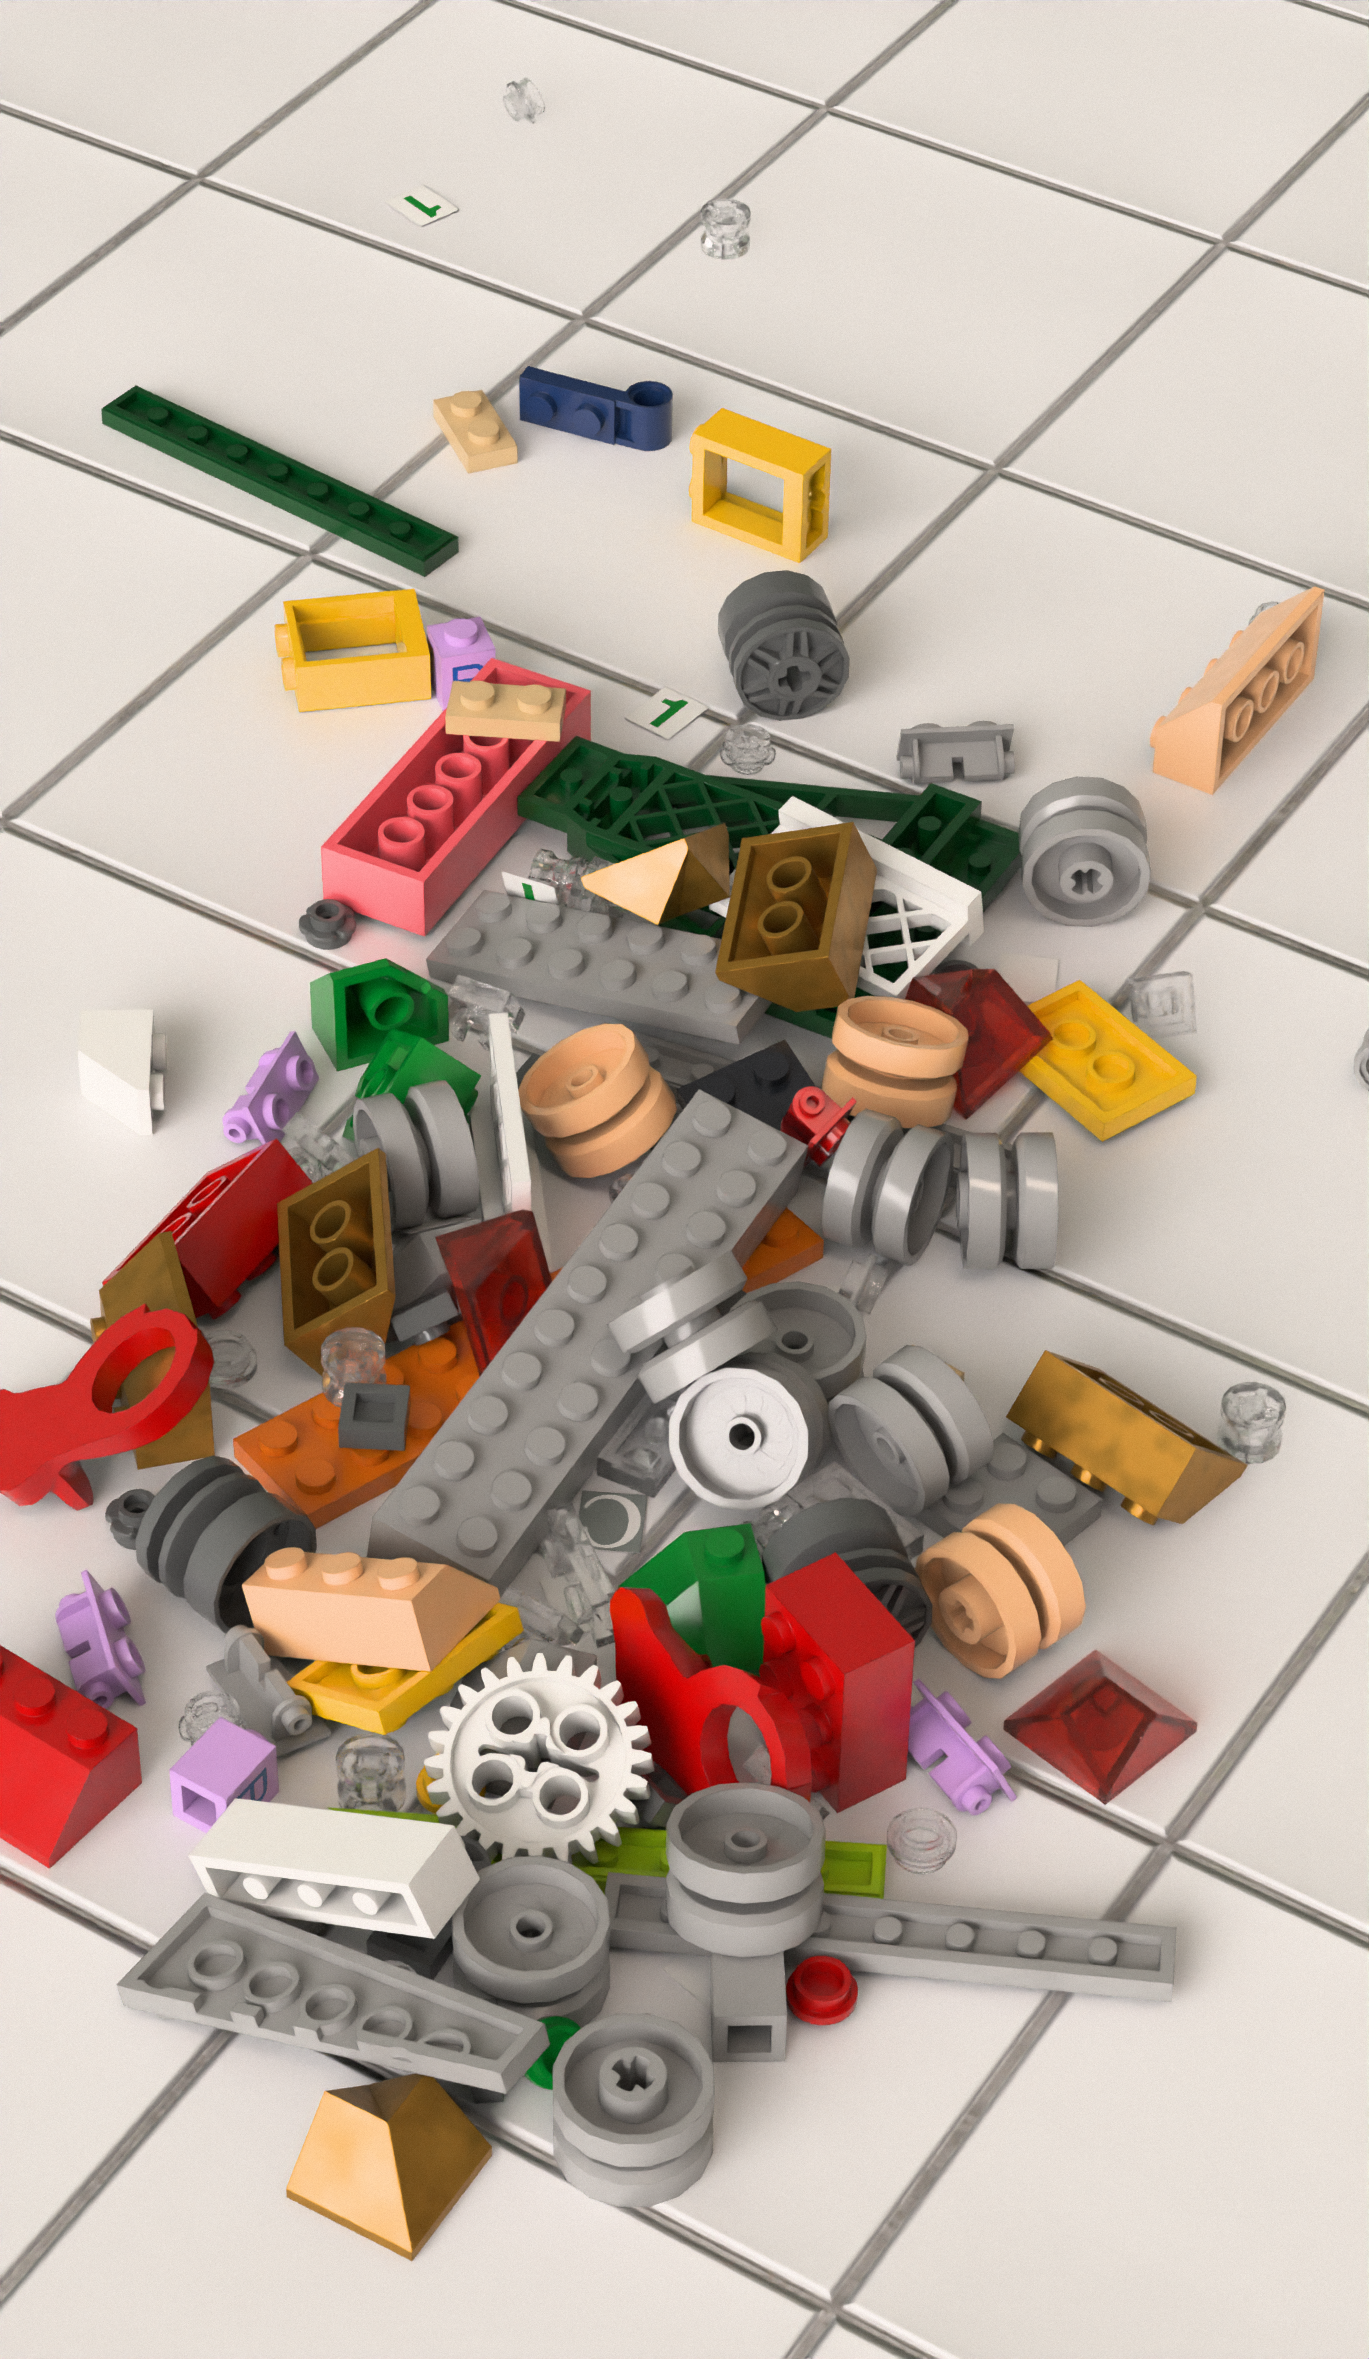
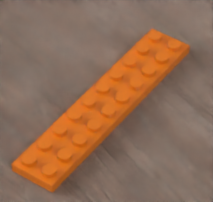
(300, 1449)

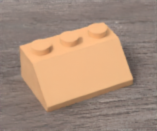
(364, 1608)

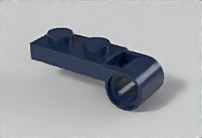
(628, 418)

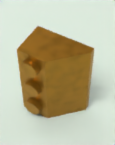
(798, 916)
(336, 1257)
(158, 1280)
(1120, 1441)

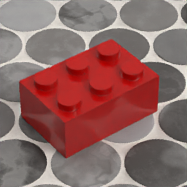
(844, 1674)

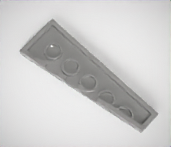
(305, 1991)

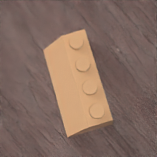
(1240, 695)

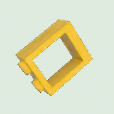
(796, 460)
(348, 623)

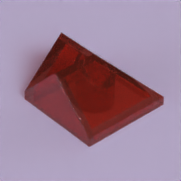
(999, 1027)
(494, 1278)
(1100, 1726)

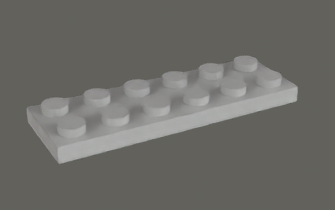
(596, 966)

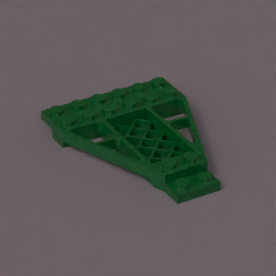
(619, 799)

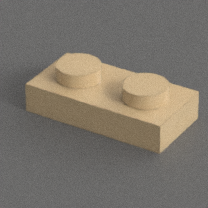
(475, 431)
(505, 711)

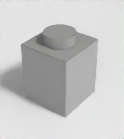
(748, 2008)

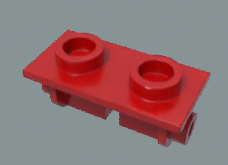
(817, 1123)

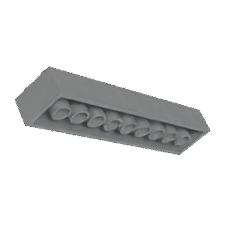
(561, 1380)

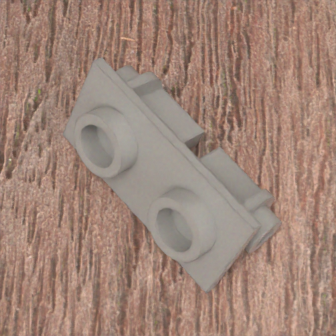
(930, 750)
(263, 1692)

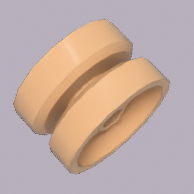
(895, 1059)
(597, 1100)
(1001, 1590)

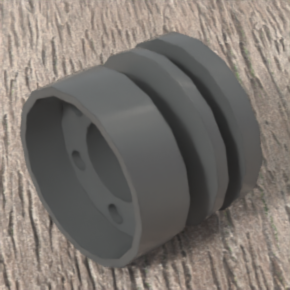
(783, 645)
(213, 1533)
(866, 1543)

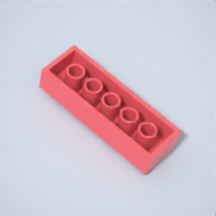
(441, 814)

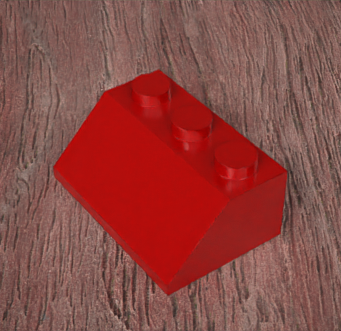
(229, 1225)
(59, 1761)

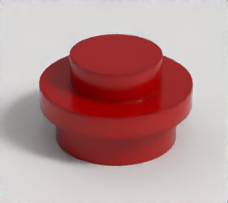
(821, 1991)

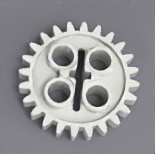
(558, 1710)

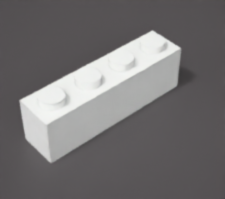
(336, 1867)

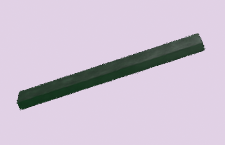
(281, 481)

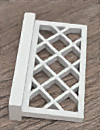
(913, 888)
(506, 1141)

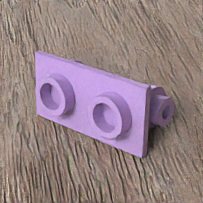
(274, 1094)
(97, 1623)
(971, 1767)

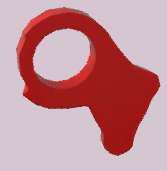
(59, 1424)
(692, 1704)

